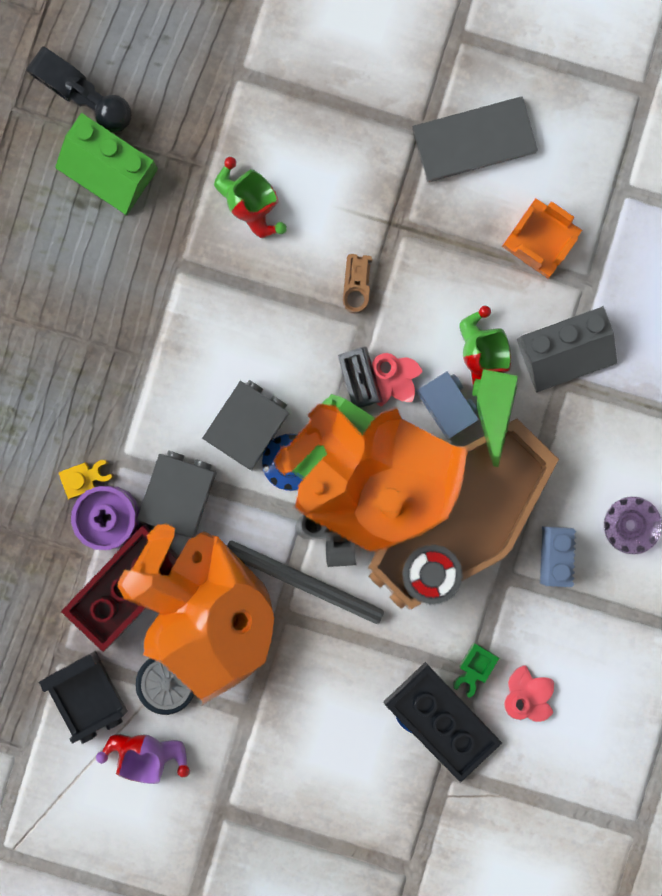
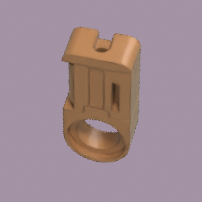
(356, 280)

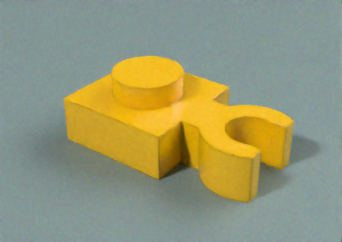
(81, 478)

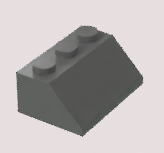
(569, 349)

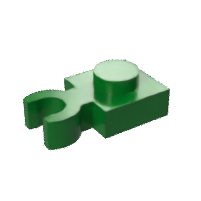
(477, 665)

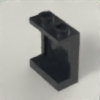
(85, 697)

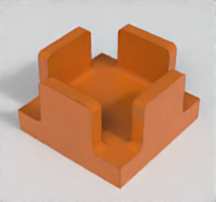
(543, 237)

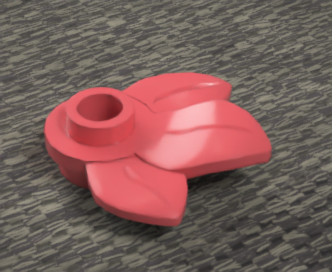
(399, 380)
(533, 694)

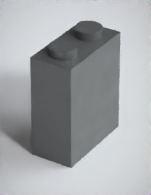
(246, 424)
(177, 493)

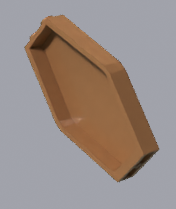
(485, 515)

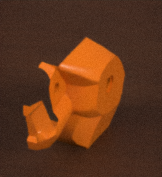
(375, 484)
(210, 609)

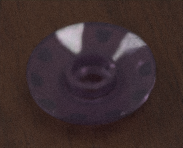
(646, 530)

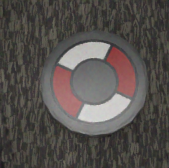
(432, 574)

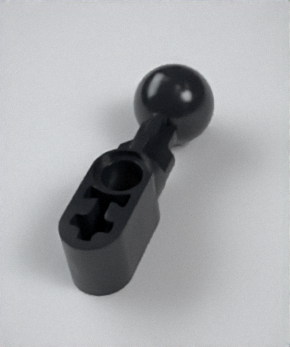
(70, 84)

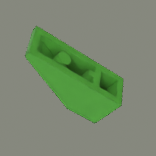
(494, 404)

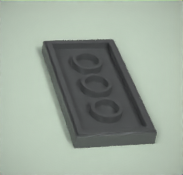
(474, 139)

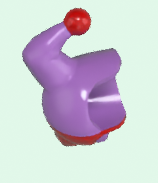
(144, 757)

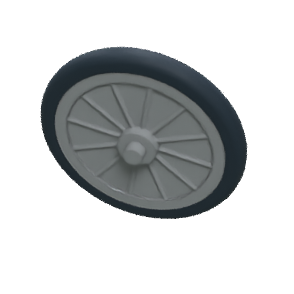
(160, 689)

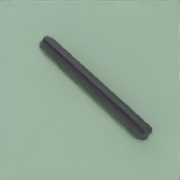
(306, 583)

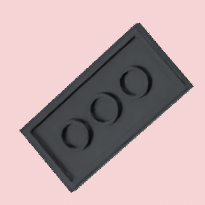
(442, 722)

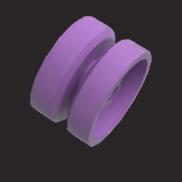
(89, 521)

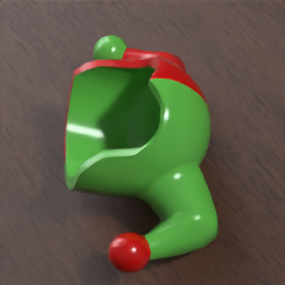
(249, 199)
(484, 348)

